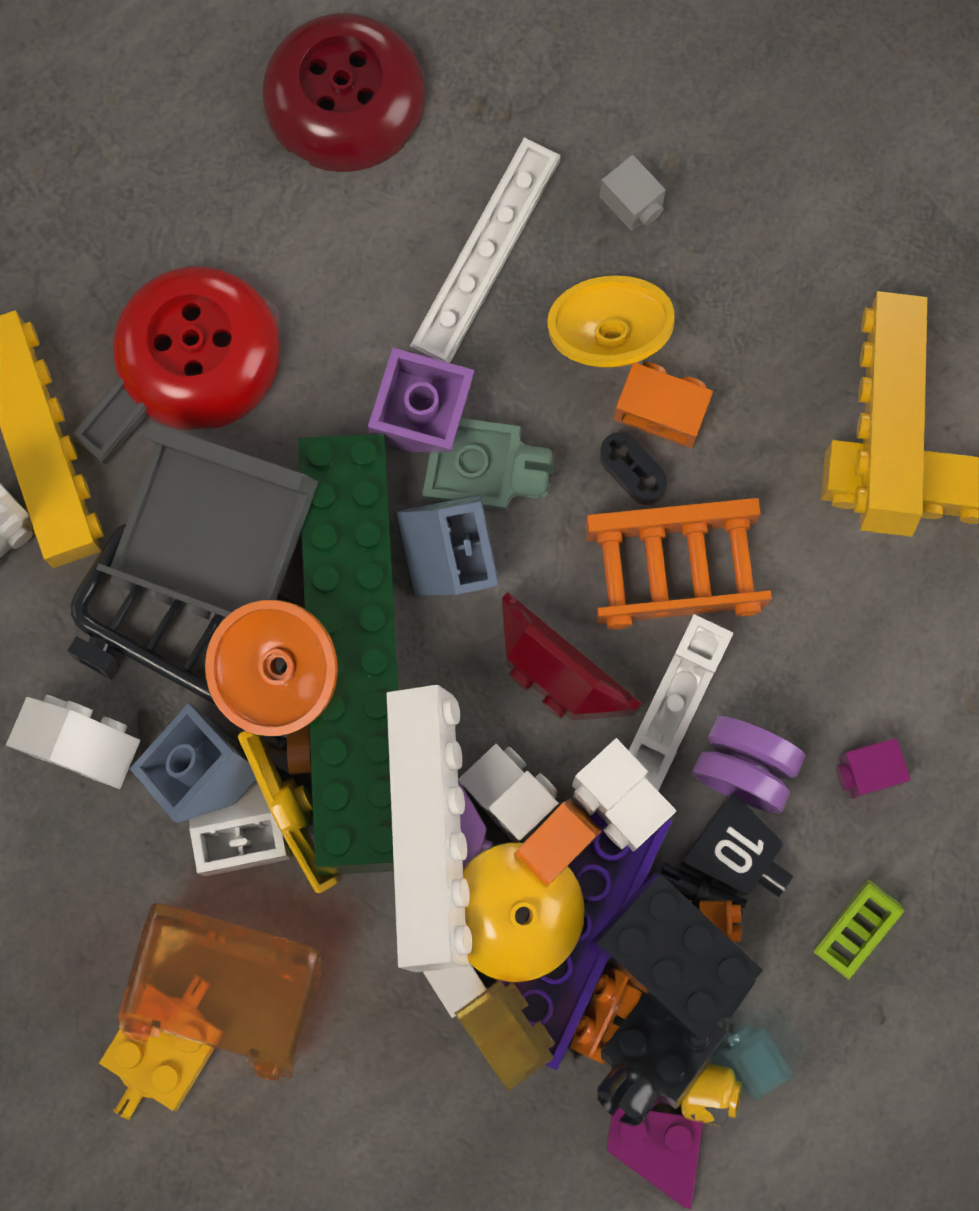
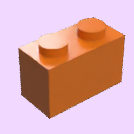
(663, 404)

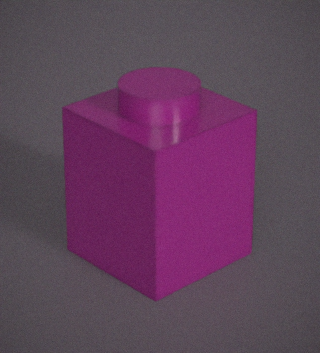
(872, 769)

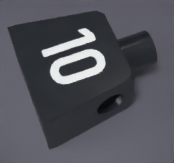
(738, 851)

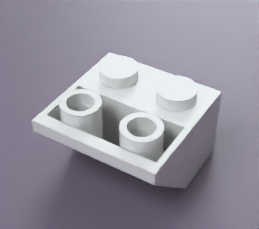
(237, 836)

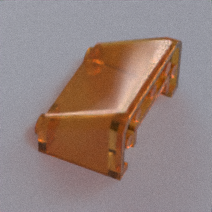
(222, 988)

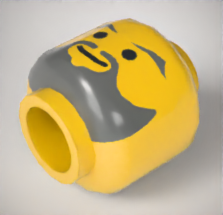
(713, 1096)

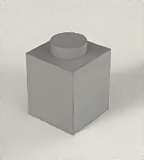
(633, 193)

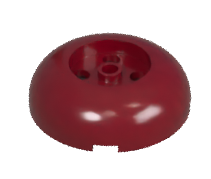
(352, 133)

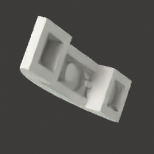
(678, 697)

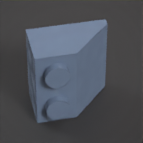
(194, 767)

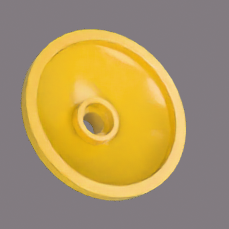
(611, 321)
(500, 945)

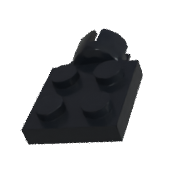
(653, 1062)

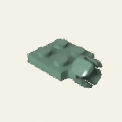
(488, 462)

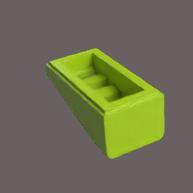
(871, 939)

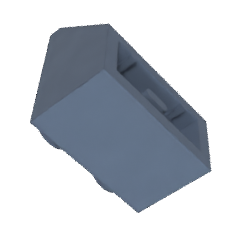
(448, 547)

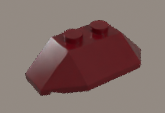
(558, 670)

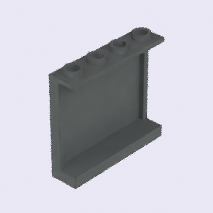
(210, 525)

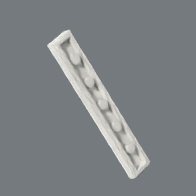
(485, 252)

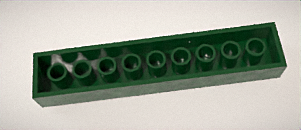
(352, 597)

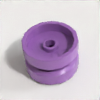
(749, 764)

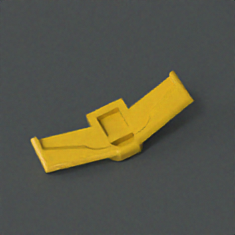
(288, 806)

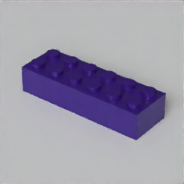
(607, 882)

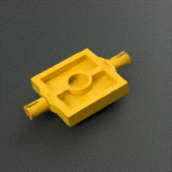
(155, 1069)

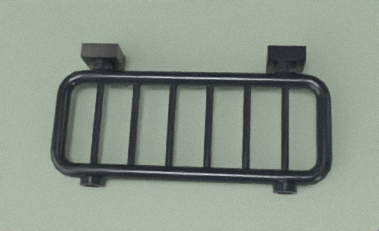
(98, 651)

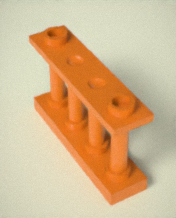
(694, 523)

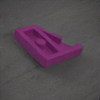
(660, 1150)

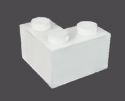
(70, 739)
(509, 795)
(621, 796)

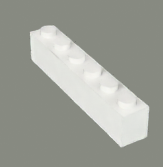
(427, 830)

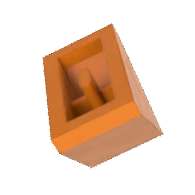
(558, 841)

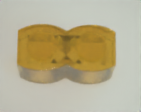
(504, 1033)

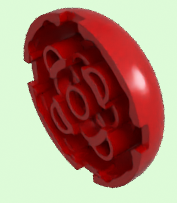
(231, 377)

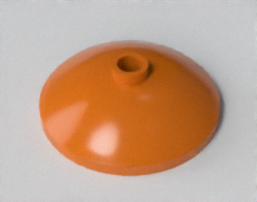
(244, 671)

